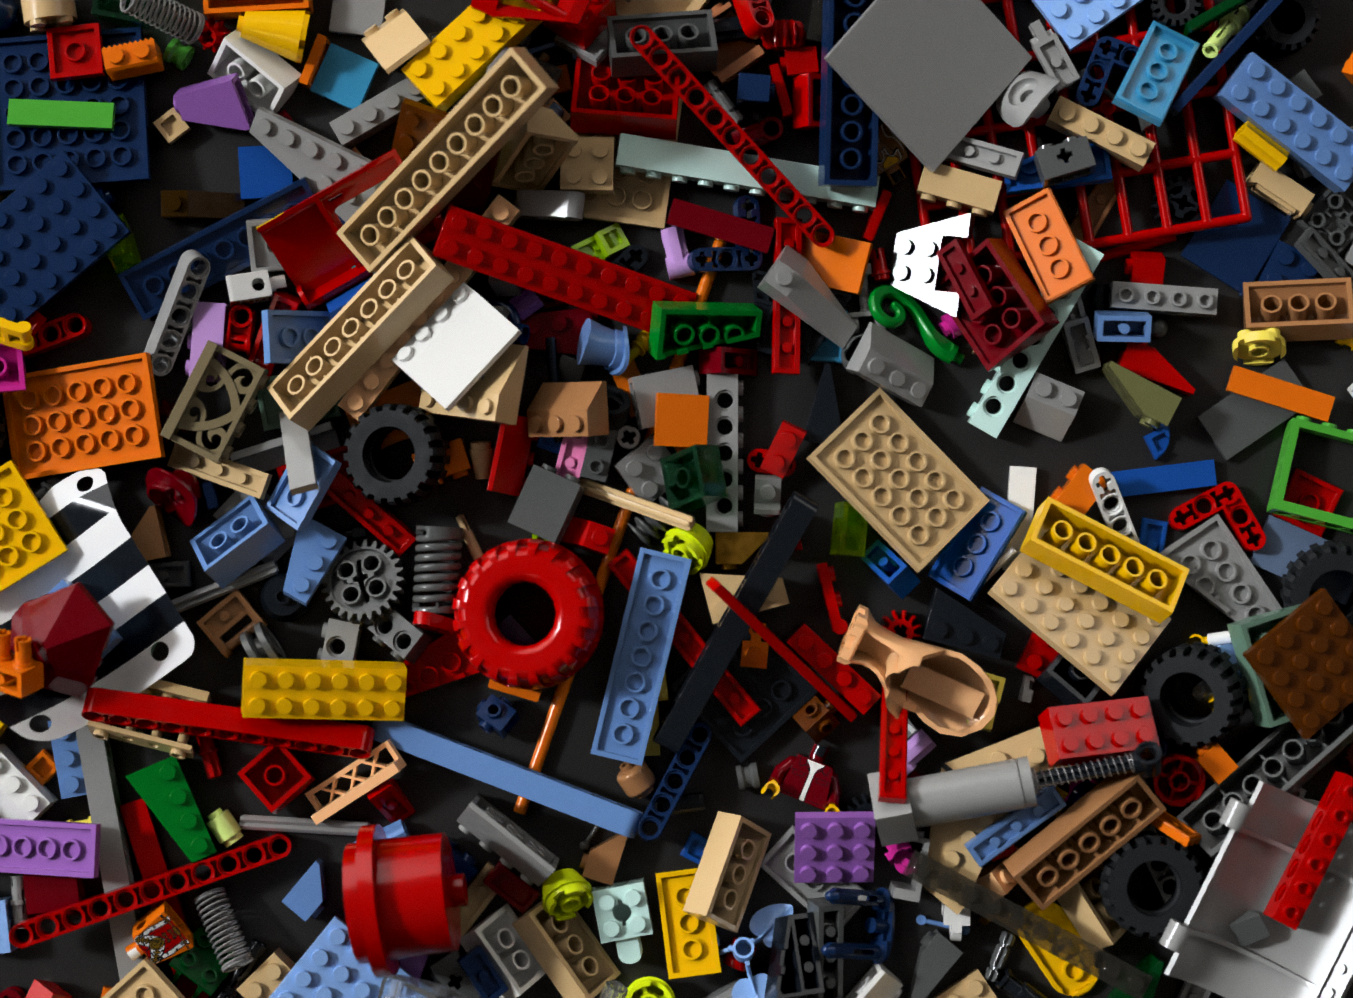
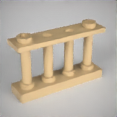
(176, 749)

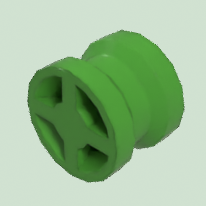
(178, 53)

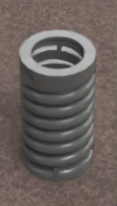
(437, 568)

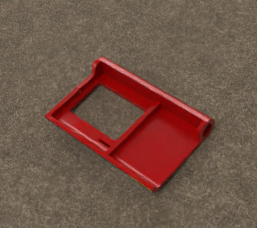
(307, 238)

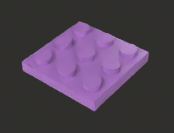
(834, 847)

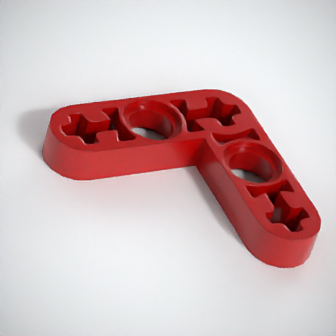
(1227, 507)

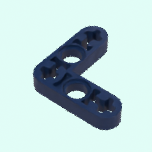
(1104, 62)
(736, 253)

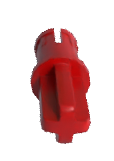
(210, 757)

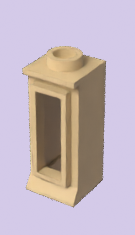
(1280, 191)

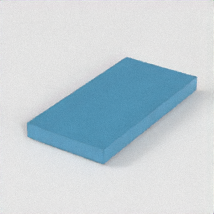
(1156, 73)

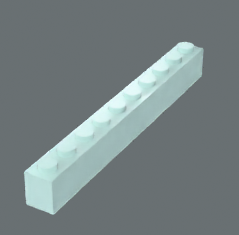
(721, 168)

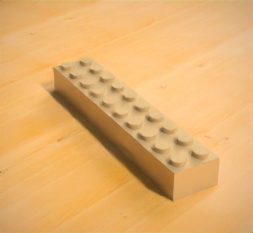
(448, 158)

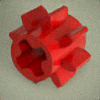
(213, 34)

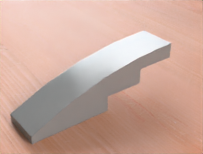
(1080, 340)

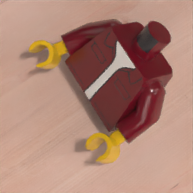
(807, 780)

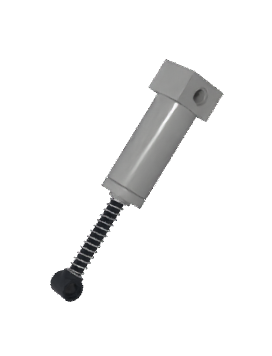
(990, 790)

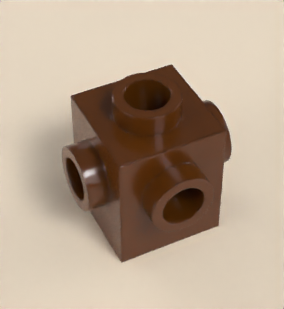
(817, 719)

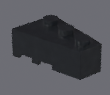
(794, 958)

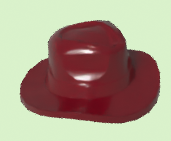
(175, 493)

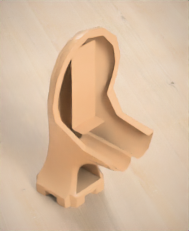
(941, 682)

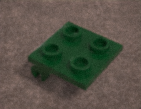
(201, 964)

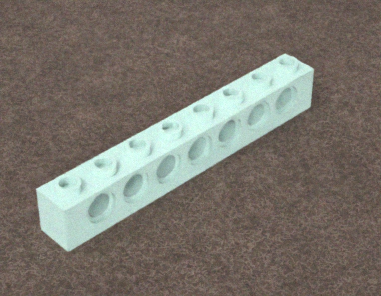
(994, 422)

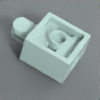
(623, 916)

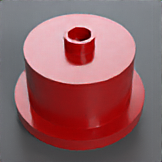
(401, 897)

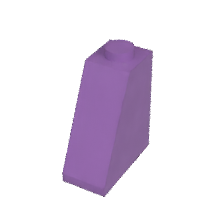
(215, 103)

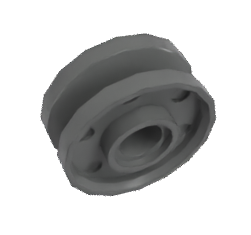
(264, 645)

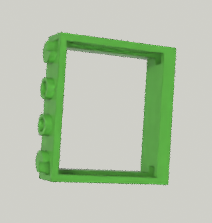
(1296, 511)

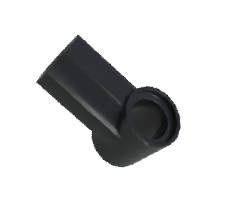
(730, 30)

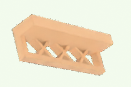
(358, 790)

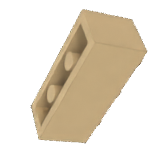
(960, 189)

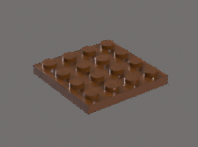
(414, 125)
(1308, 663)

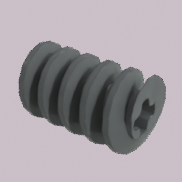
(650, 527)

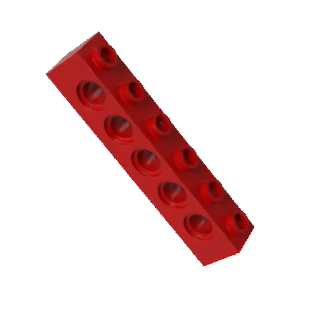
(1313, 853)

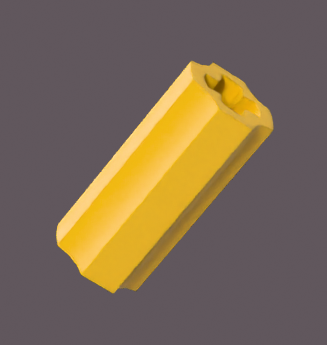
(1261, 146)

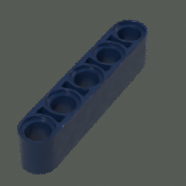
(674, 796)

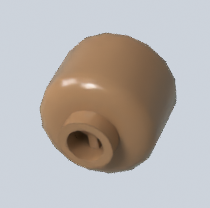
(636, 780)

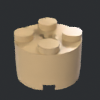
(48, 14)

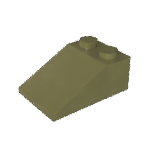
(1142, 397)

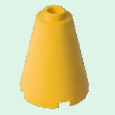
(276, 31)

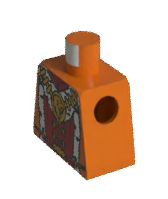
(160, 934)

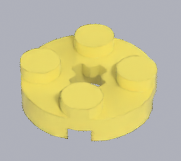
(1258, 347)

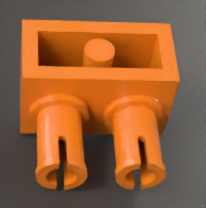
(18, 671)

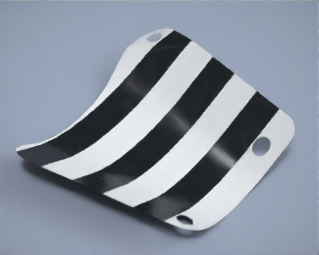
(122, 584)

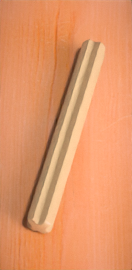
(638, 504)

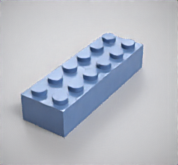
(1291, 119)

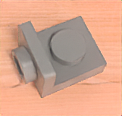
(767, 495)

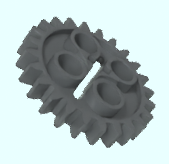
(386, 574)

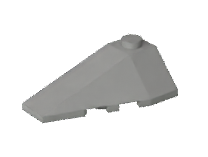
(803, 292)

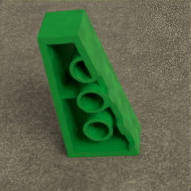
(697, 325)

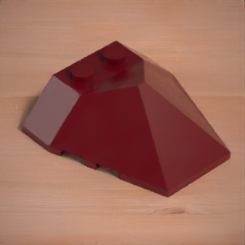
(66, 636)

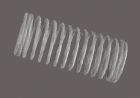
(192, 19)
(219, 893)

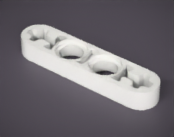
(1119, 511)

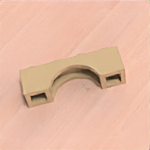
(1115, 139)

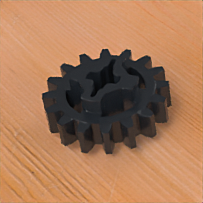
(1184, 193)

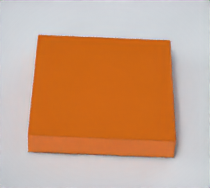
(681, 420)

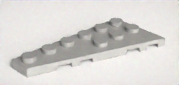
(310, 156)
(1221, 571)

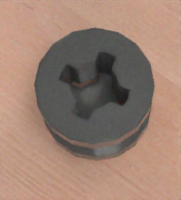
(747, 776)

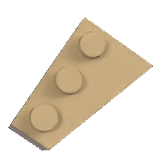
(717, 606)

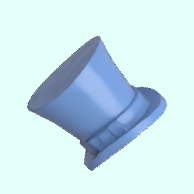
(603, 347)

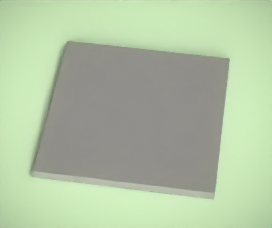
(928, 68)

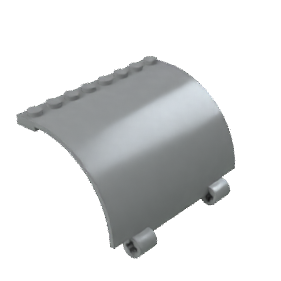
(1288, 963)

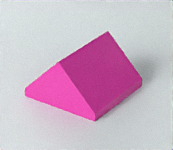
(12, 370)

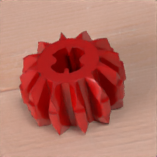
(784, 35)
(909, 629)

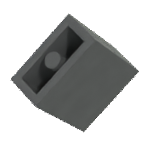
(547, 503)

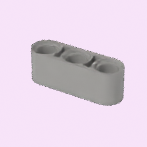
(550, 205)

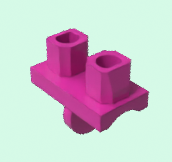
(899, 855)

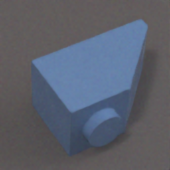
(308, 893)

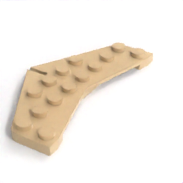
(949, 838)

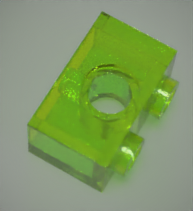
(848, 531)

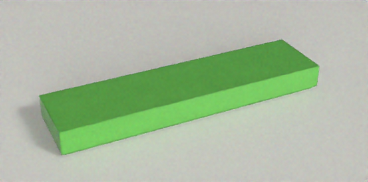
(61, 114)

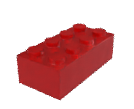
(1096, 730)

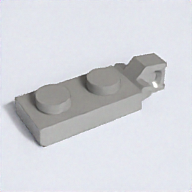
(1052, 56)

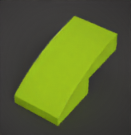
(604, 242)

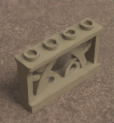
(209, 366)

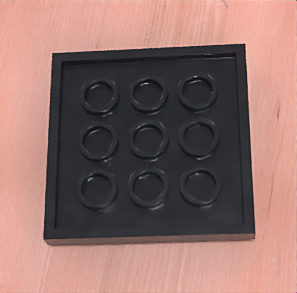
(777, 692)

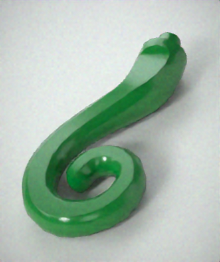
(935, 342)

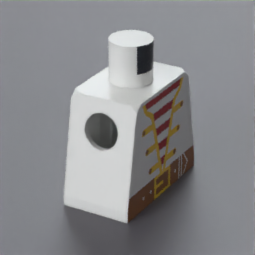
(241, 287)

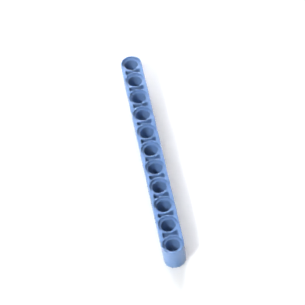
(509, 776)

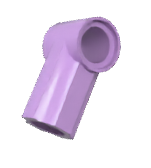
(676, 253)
(918, 747)

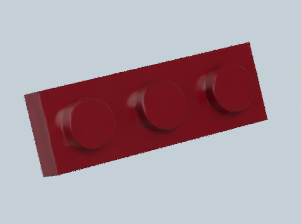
(966, 279)

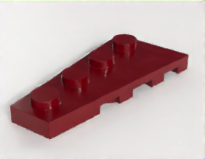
(562, 324)

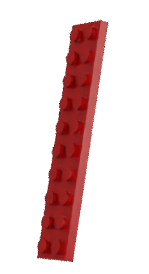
(552, 268)

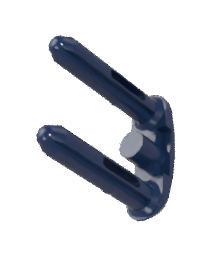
(881, 925)

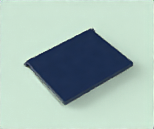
(1236, 251)

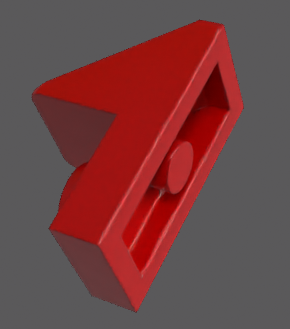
(390, 801)

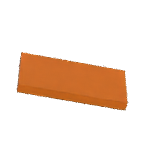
(1048, 245)

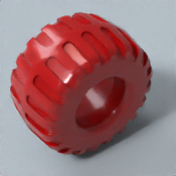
(576, 622)

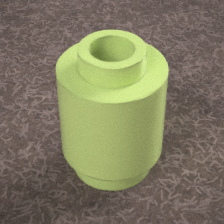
(224, 827)

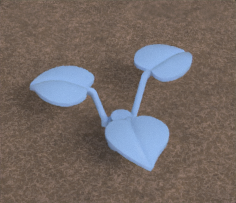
(743, 949)

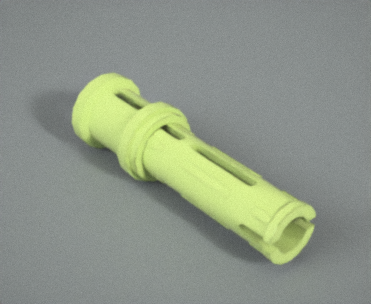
(1228, 27)

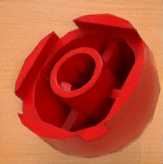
(1180, 780)

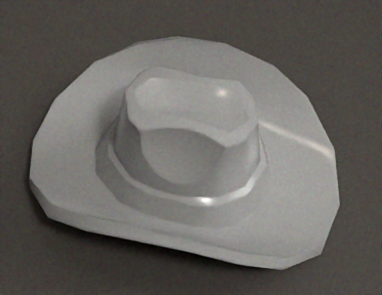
(1026, 97)

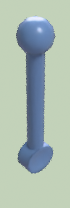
(921, 920)

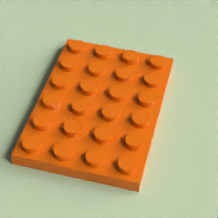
(85, 417)

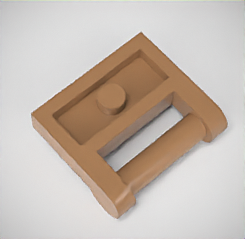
(226, 616)

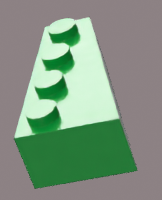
(171, 801)

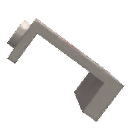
(911, 891)

